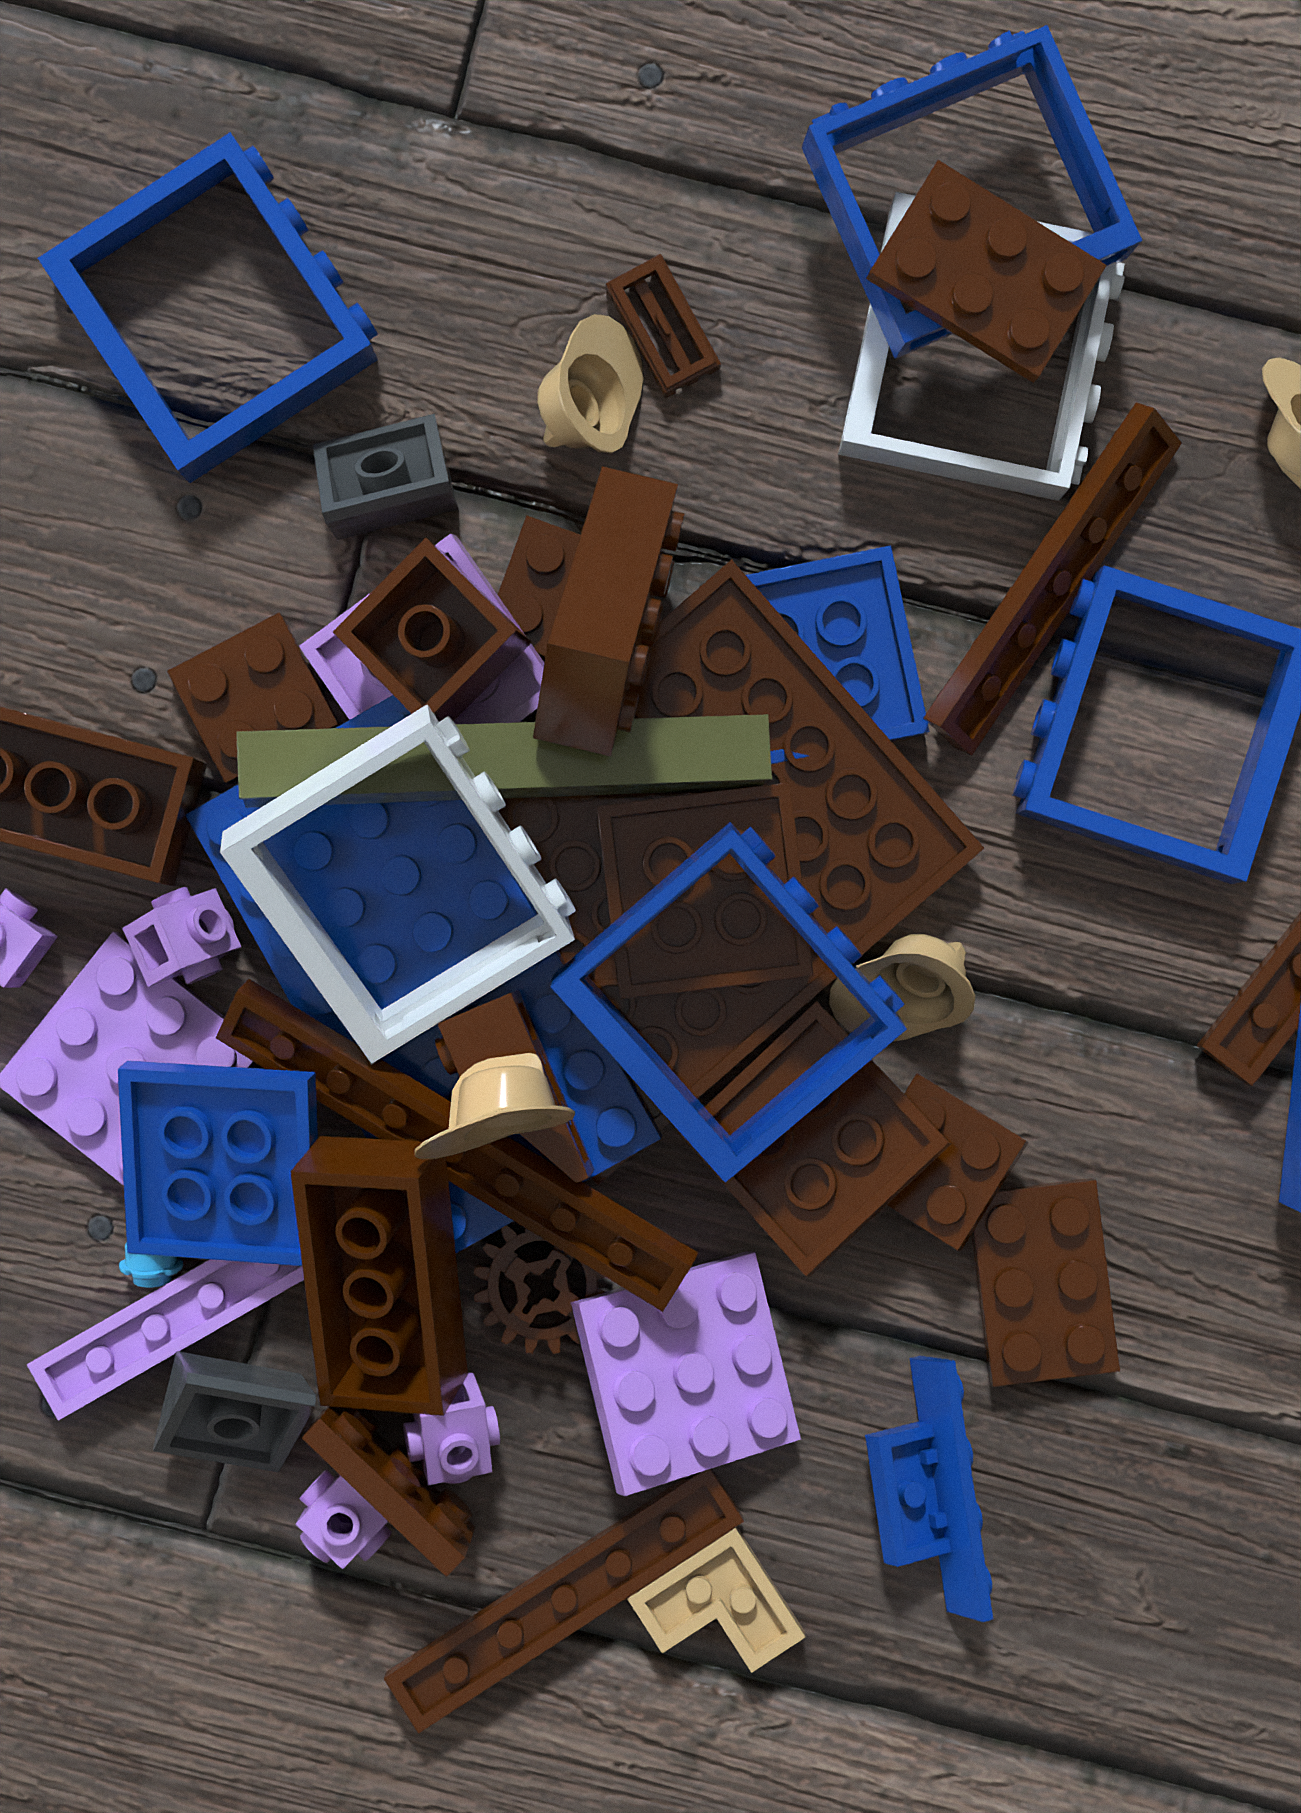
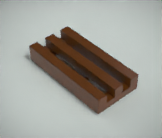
(687, 372)

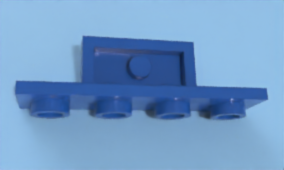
(928, 1490)

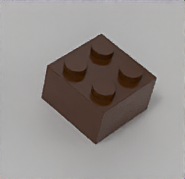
(432, 634)

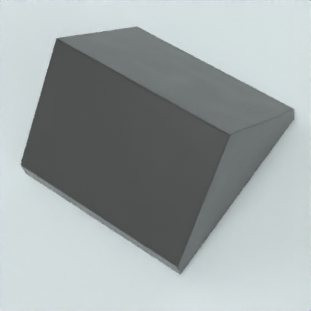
(383, 477)
(232, 1412)

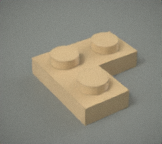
(721, 1584)

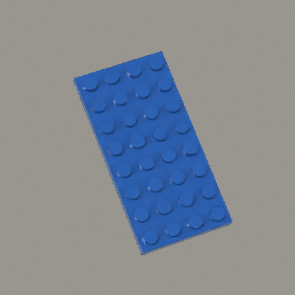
(404, 901)

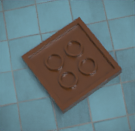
(724, 923)
(836, 1161)

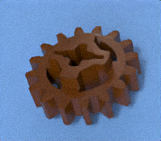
(516, 1267)

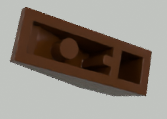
(506, 1030)

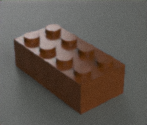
(608, 612)
(95, 797)
(380, 1275)

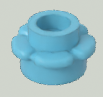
(150, 1269)

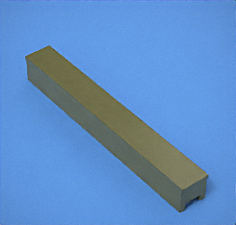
(653, 758)

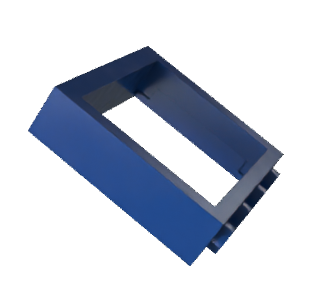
(948, 83)
(275, 404)
(1263, 760)
(722, 1151)

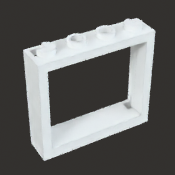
(1076, 406)
(387, 1029)

